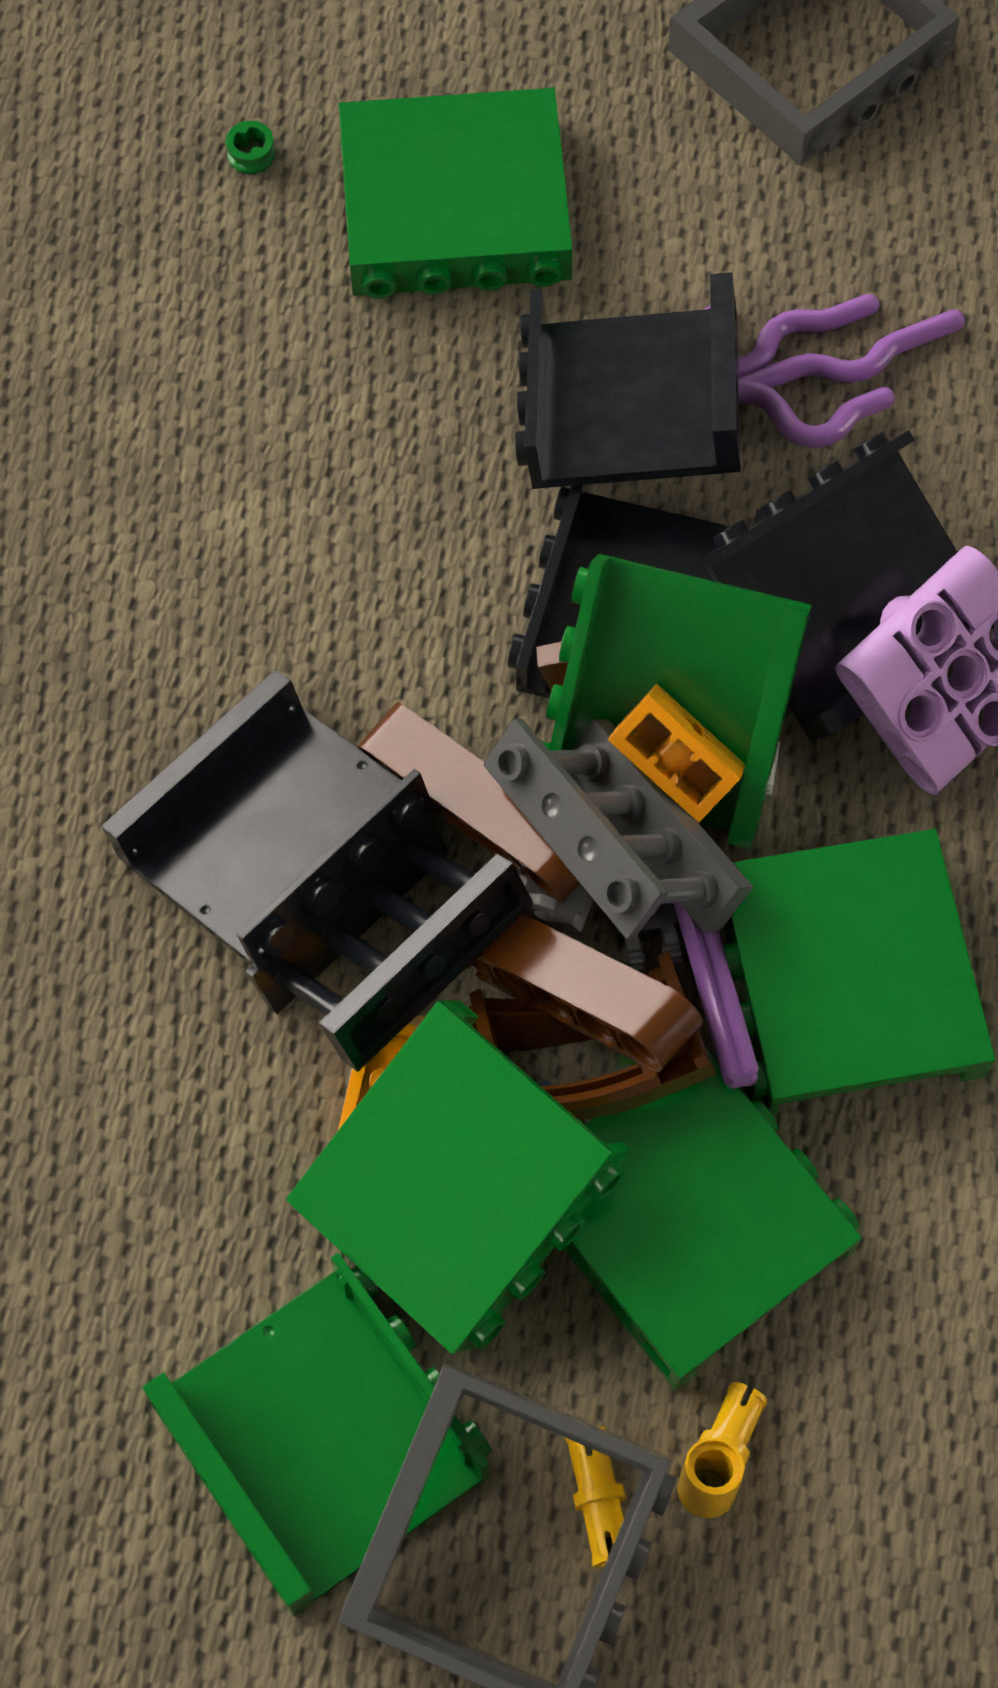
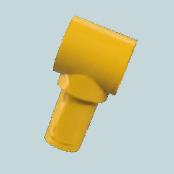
(721, 1450)

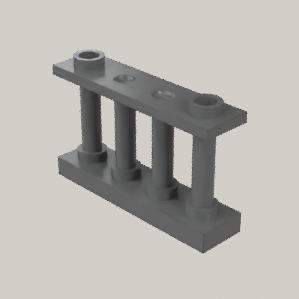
(650, 824)

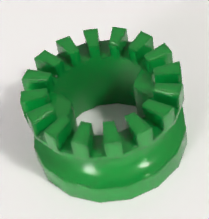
(258, 158)

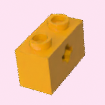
(677, 753)

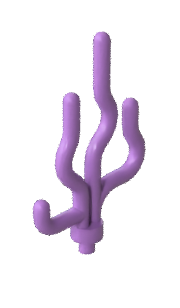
(759, 379)

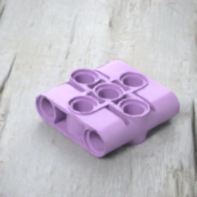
(904, 667)

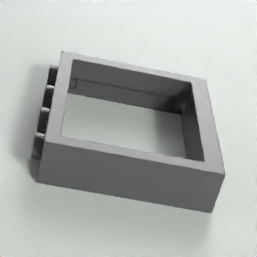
(799, 135)
(625, 1557)

